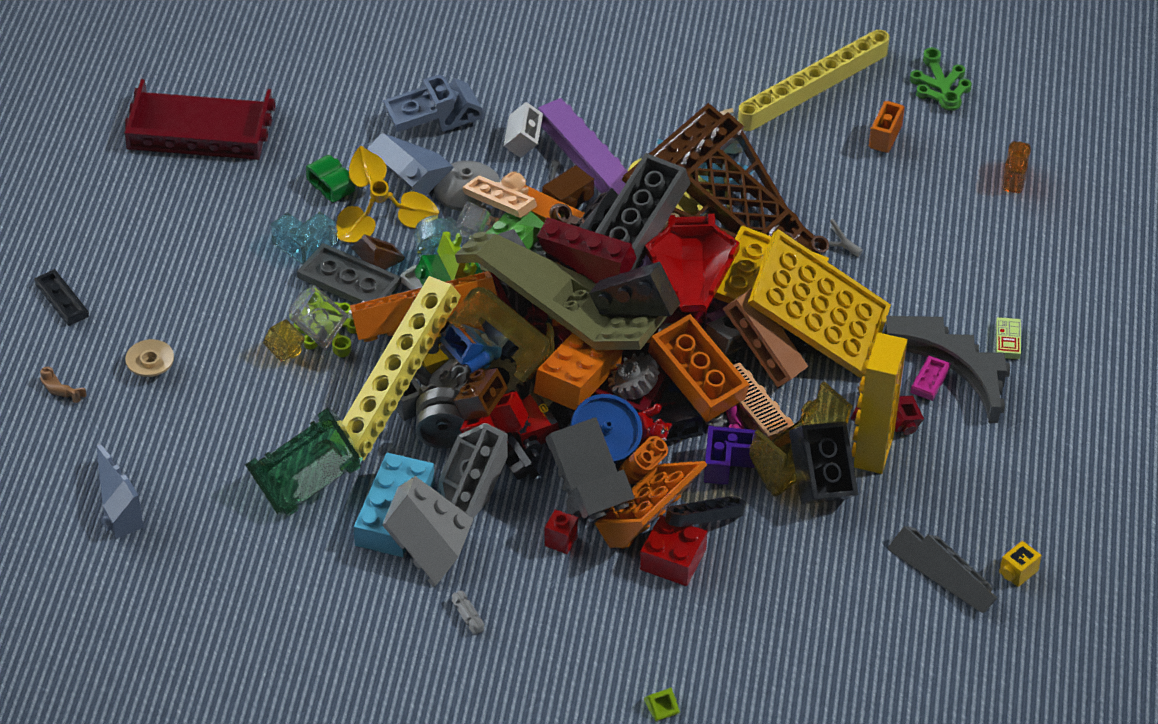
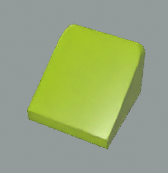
(662, 704)

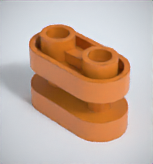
(644, 459)

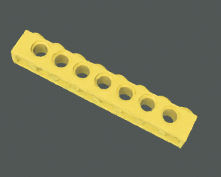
(399, 363)

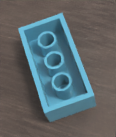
(392, 473)

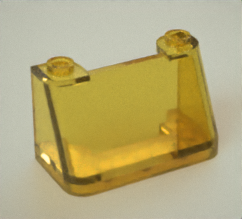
(484, 306)

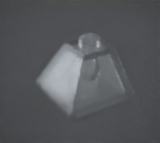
(317, 316)

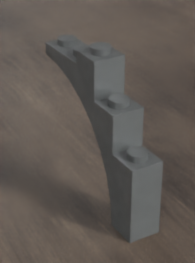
(980, 369)

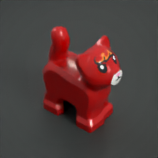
(649, 428)

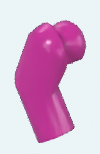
(734, 418)

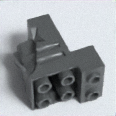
(588, 470)

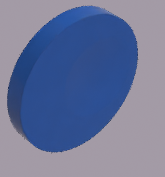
(617, 421)

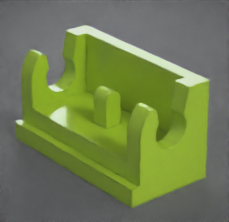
(447, 251)

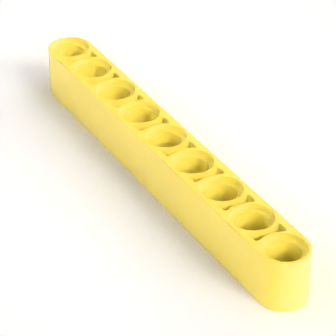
(813, 80)

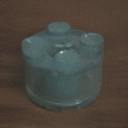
(429, 233)

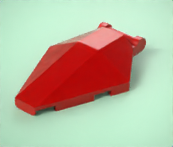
(694, 258)

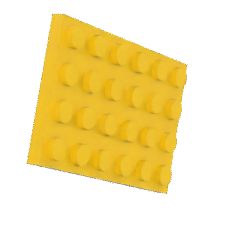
(818, 302)

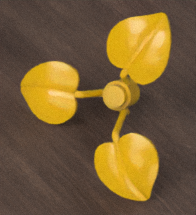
(370, 170)

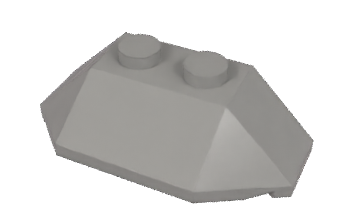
(474, 468)

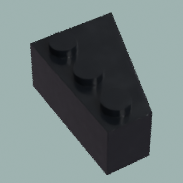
(636, 292)

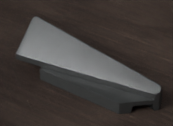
(943, 566)

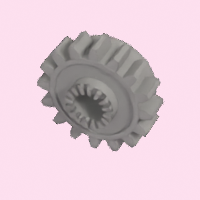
(634, 377)

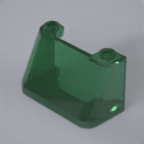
(306, 463)

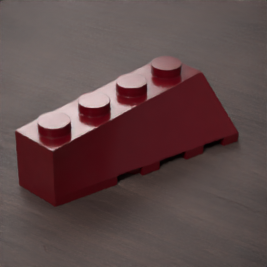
(585, 250)

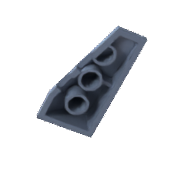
(412, 164)
(119, 498)

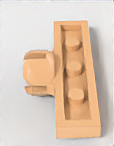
(504, 195)

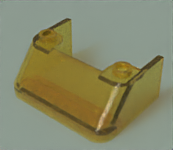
(775, 457)

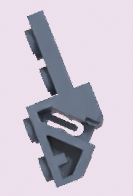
(447, 103)

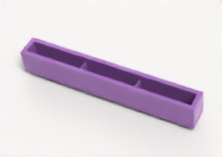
(582, 146)

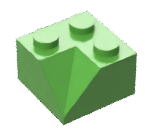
(526, 227)

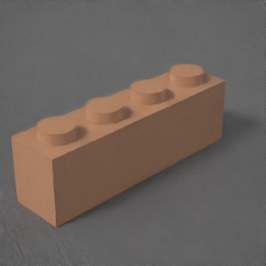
(766, 340)

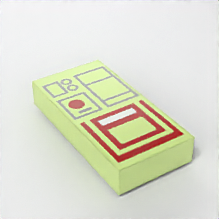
(1008, 337)

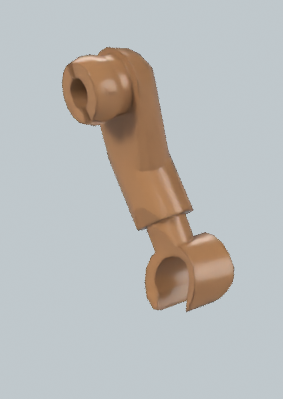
(54, 386)

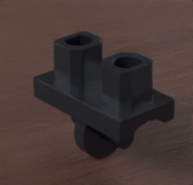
(523, 466)

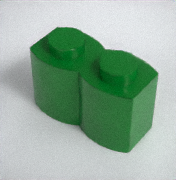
(330, 178)

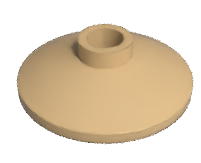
(149, 358)

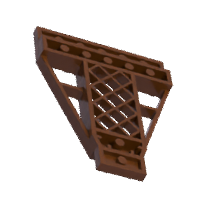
(700, 144)

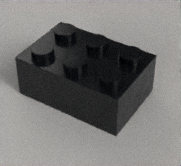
(823, 462)

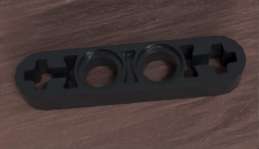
(705, 511)

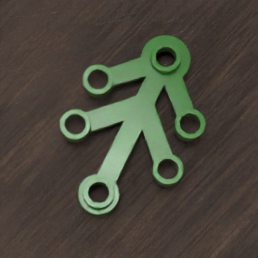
(948, 99)

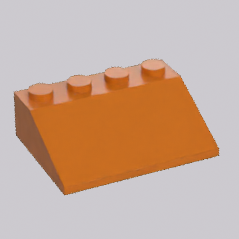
(652, 496)

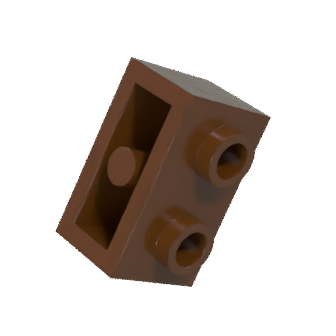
(571, 187)
(480, 394)

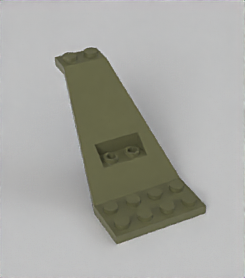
(558, 293)

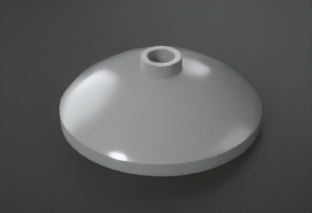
(450, 190)

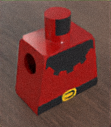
(539, 422)

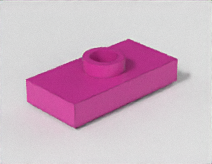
(930, 378)

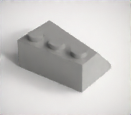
(427, 527)

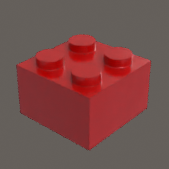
(673, 551)

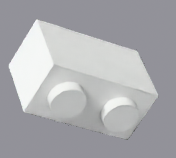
(523, 129)

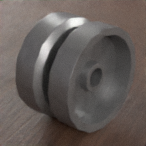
(438, 418)

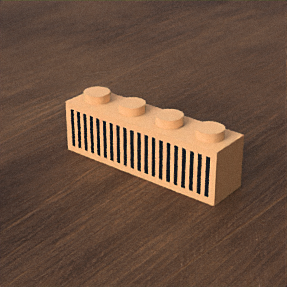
(759, 410)

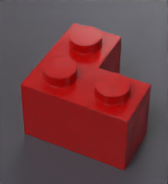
(507, 415)

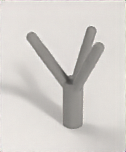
(847, 244)

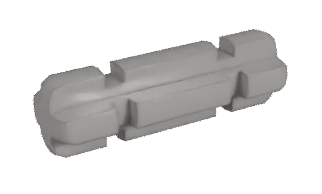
(468, 612)

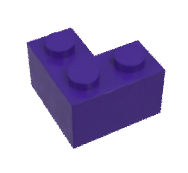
(725, 449)

